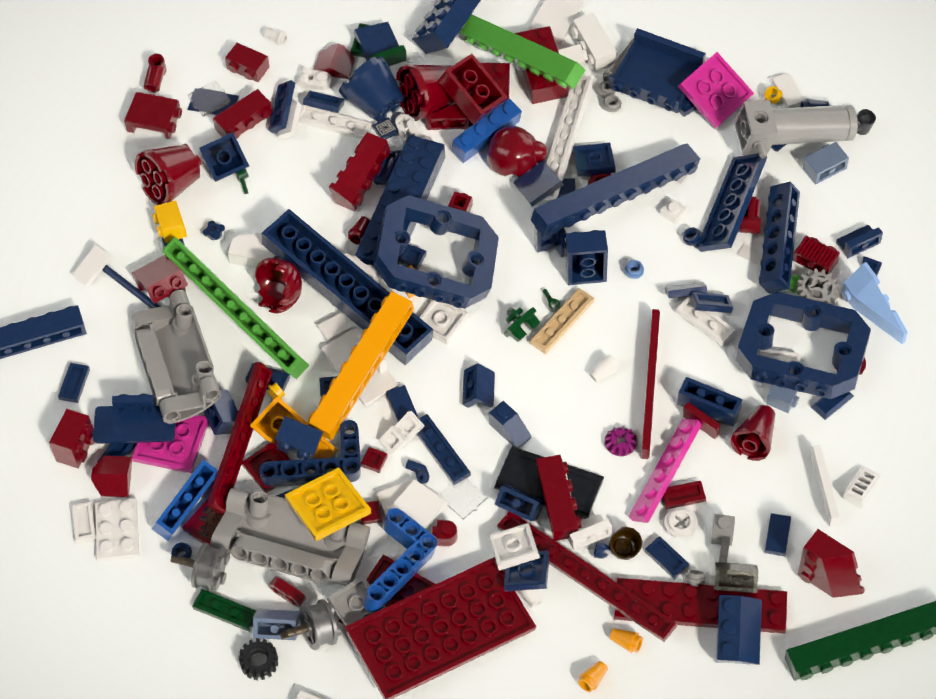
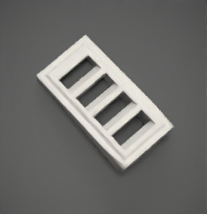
(856, 498)

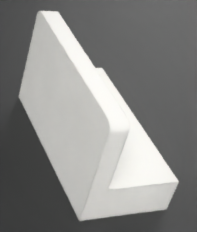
(592, 530)

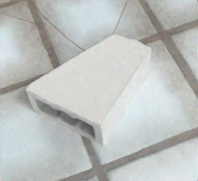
(247, 250)

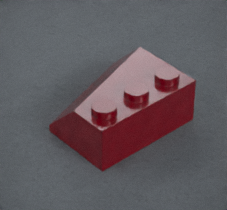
(830, 566)

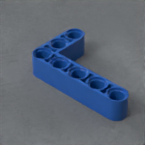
(414, 543)

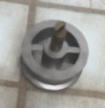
(207, 567)
(316, 625)

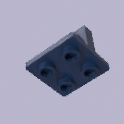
(546, 243)

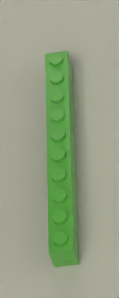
(236, 308)

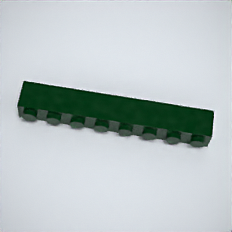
(862, 642)

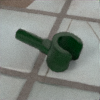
(241, 176)
(551, 301)

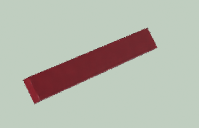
(650, 384)
(239, 437)

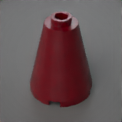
(755, 434)

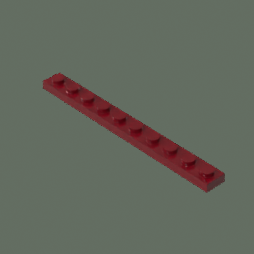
(597, 582)

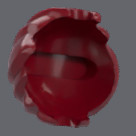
(278, 283)

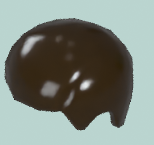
(625, 543)

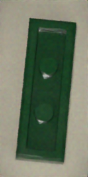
(224, 610)

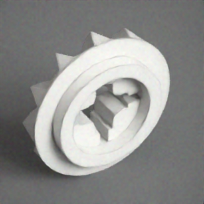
(681, 514)

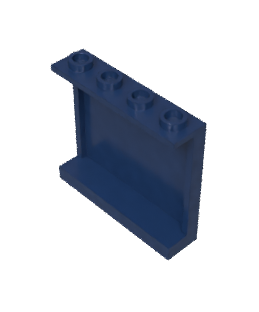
(655, 70)

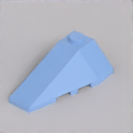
(865, 297)

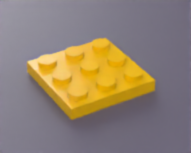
(327, 504)

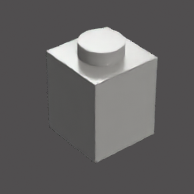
(722, 526)

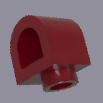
(445, 532)

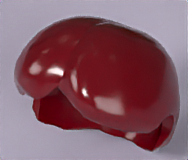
(514, 151)

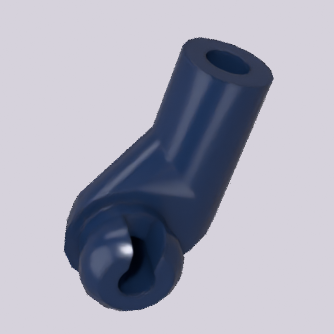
(420, 470)

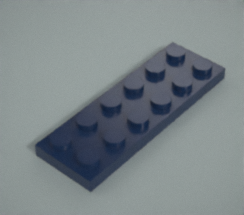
(731, 202)

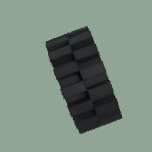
(262, 670)

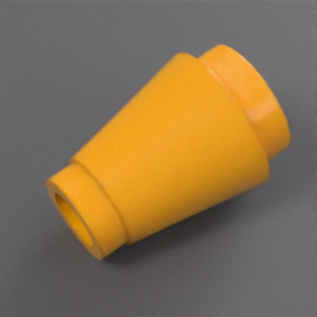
(628, 640)
(592, 677)

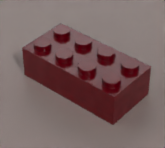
(538, 87)

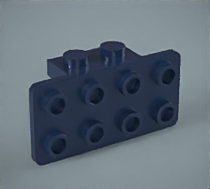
(131, 421)

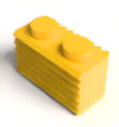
(169, 221)

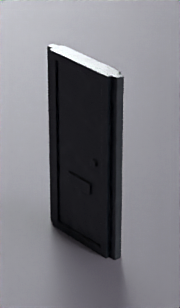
(521, 472)

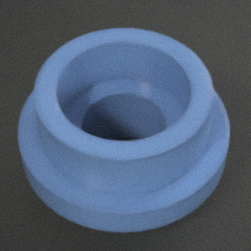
(634, 265)

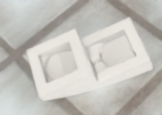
(401, 433)

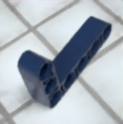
(299, 467)

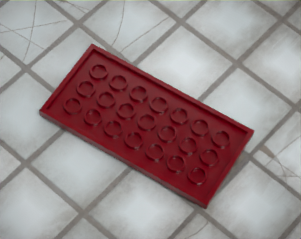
(439, 629)

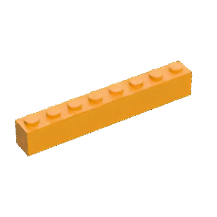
(361, 365)

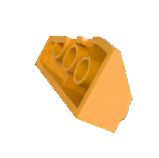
(270, 420)

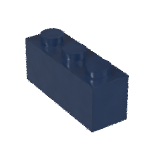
(711, 401)

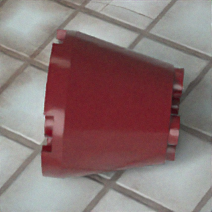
(422, 90)
(167, 171)

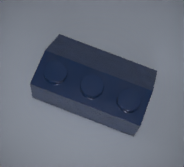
(738, 630)

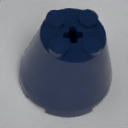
(373, 89)

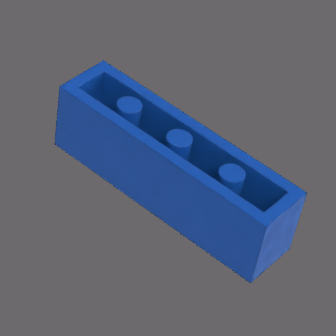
(480, 133)
(185, 500)

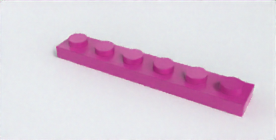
(665, 470)

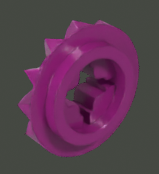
(620, 449)

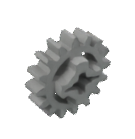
(818, 286)

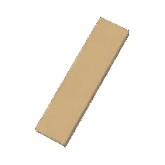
(562, 321)

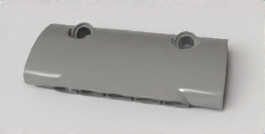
(176, 359)
(270, 535)

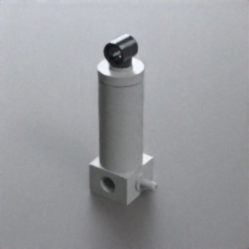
(761, 126)

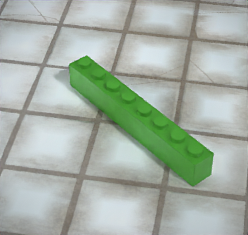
(523, 52)

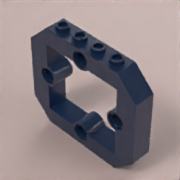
(393, 242)
(812, 315)

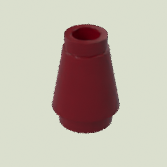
(357, 231)

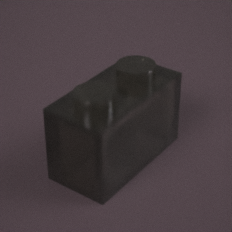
(735, 577)

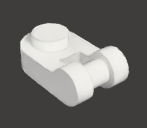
(321, 80)

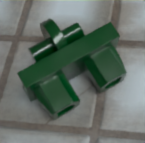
(515, 329)

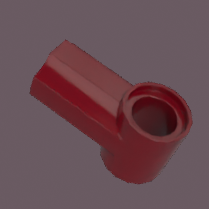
(155, 73)
(751, 221)

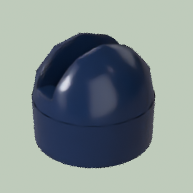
(599, 551)

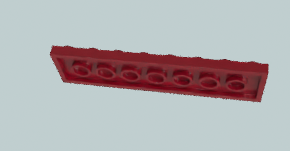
(699, 604)

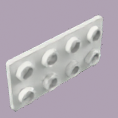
(339, 352)

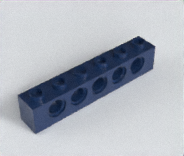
(779, 237)

